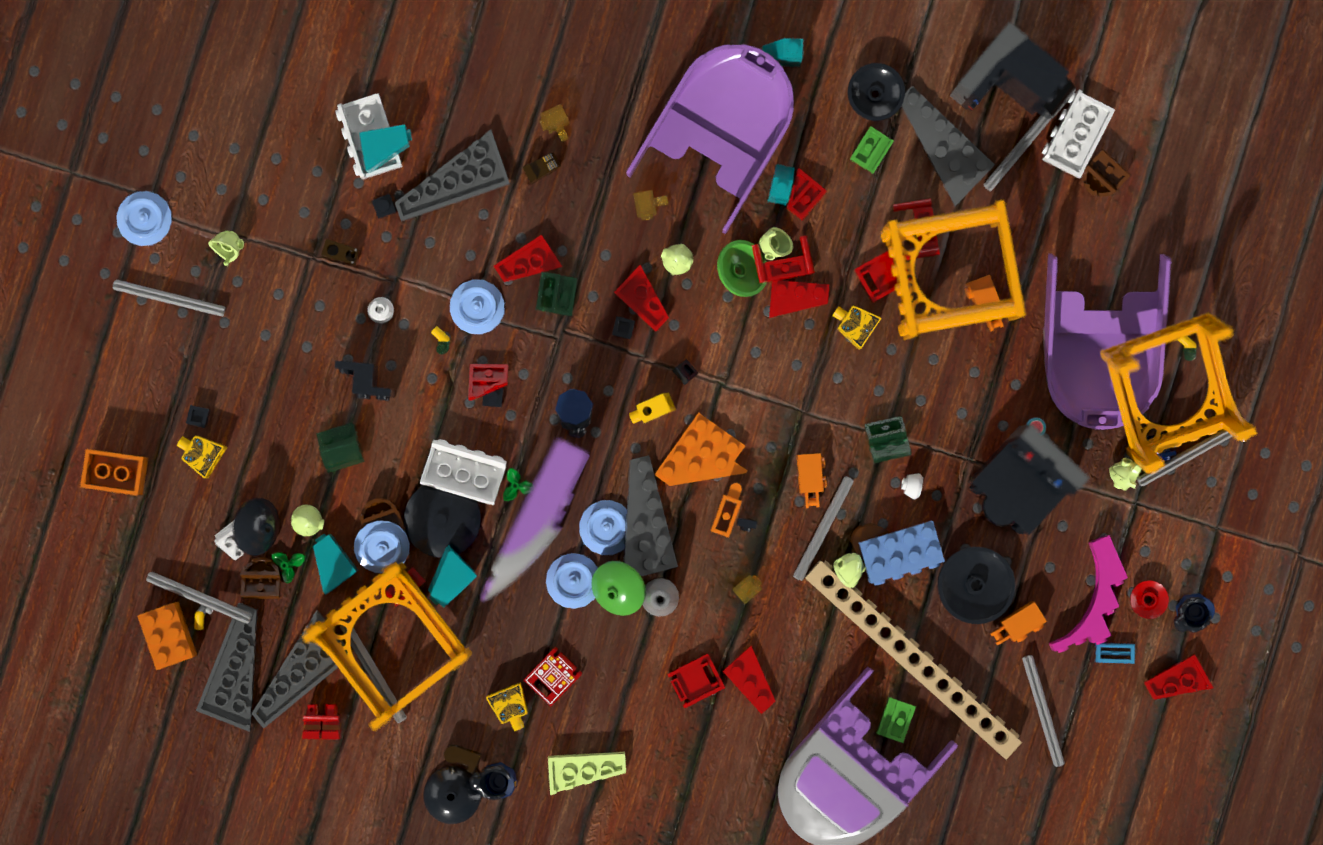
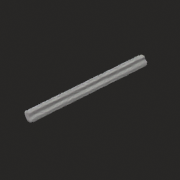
(1017, 151)
(169, 297)
(1185, 456)
(823, 528)
(199, 597)
(373, 672)
(1043, 710)

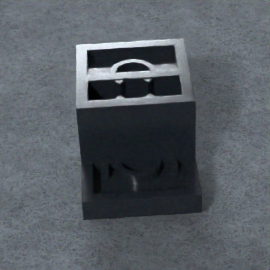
(365, 380)

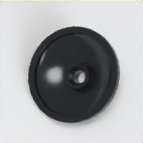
(885, 82)
(256, 526)
(451, 781)

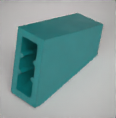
(786, 51)
(383, 145)
(781, 184)
(332, 563)
(450, 578)

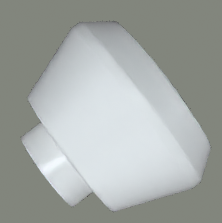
(380, 316)
(912, 485)

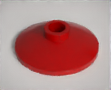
(1158, 602)

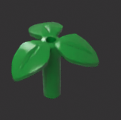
(511, 492)
(282, 560)

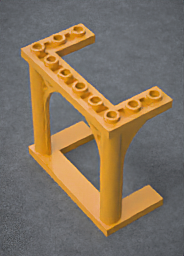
(913, 324)
(1227, 416)
(325, 637)

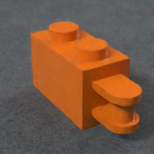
(982, 292)
(811, 477)
(727, 511)
(1020, 623)

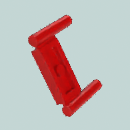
(921, 209)
(784, 268)

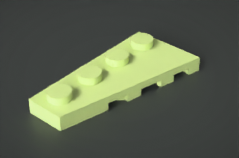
(581, 769)

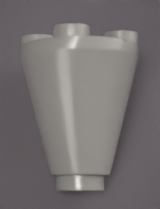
(663, 588)

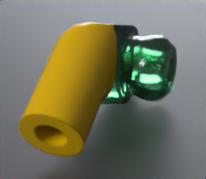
(443, 340)
(1190, 348)

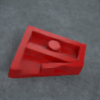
(804, 195)
(486, 379)

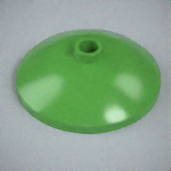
(739, 256)
(624, 583)

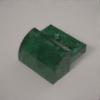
(556, 294)
(887, 439)
(340, 447)

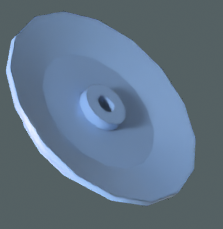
(144, 218)
(477, 306)
(604, 527)
(380, 545)
(571, 580)

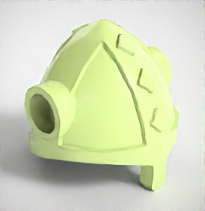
(775, 243)
(228, 246)
(677, 259)
(1124, 473)
(306, 520)
(851, 569)

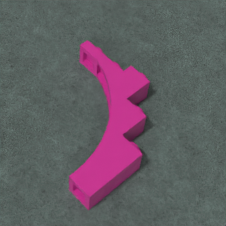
(1108, 572)

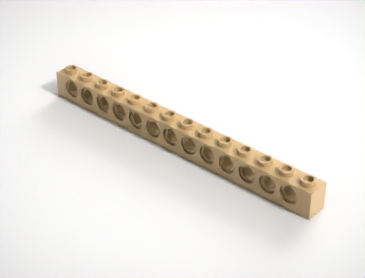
(1010, 740)

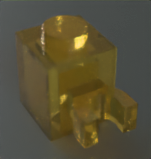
(555, 120)
(646, 204)
(747, 588)

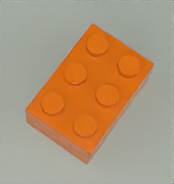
(114, 472)
(167, 635)

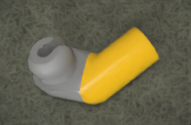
(199, 617)

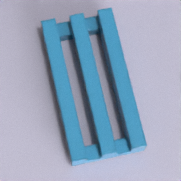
(1131, 653)

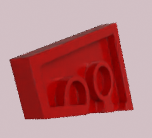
(528, 261)
(796, 296)
(642, 299)
(1178, 679)

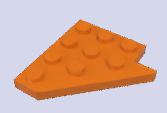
(701, 455)

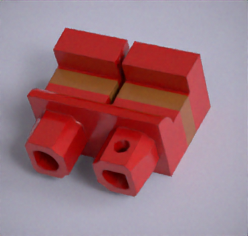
(322, 725)

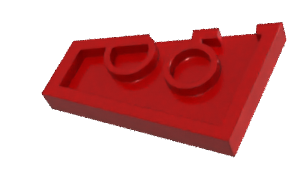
(750, 680)

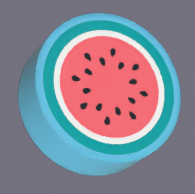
(1038, 423)

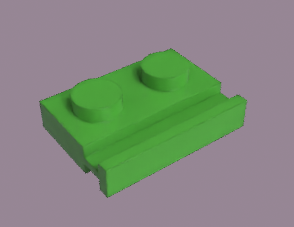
(871, 150)
(896, 719)

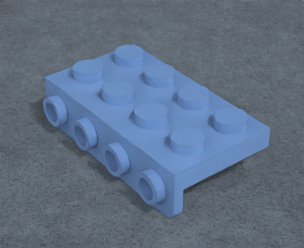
(901, 553)

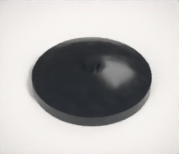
(441, 519)
(976, 585)

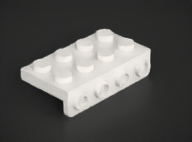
(364, 116)
(1077, 134)
(463, 471)

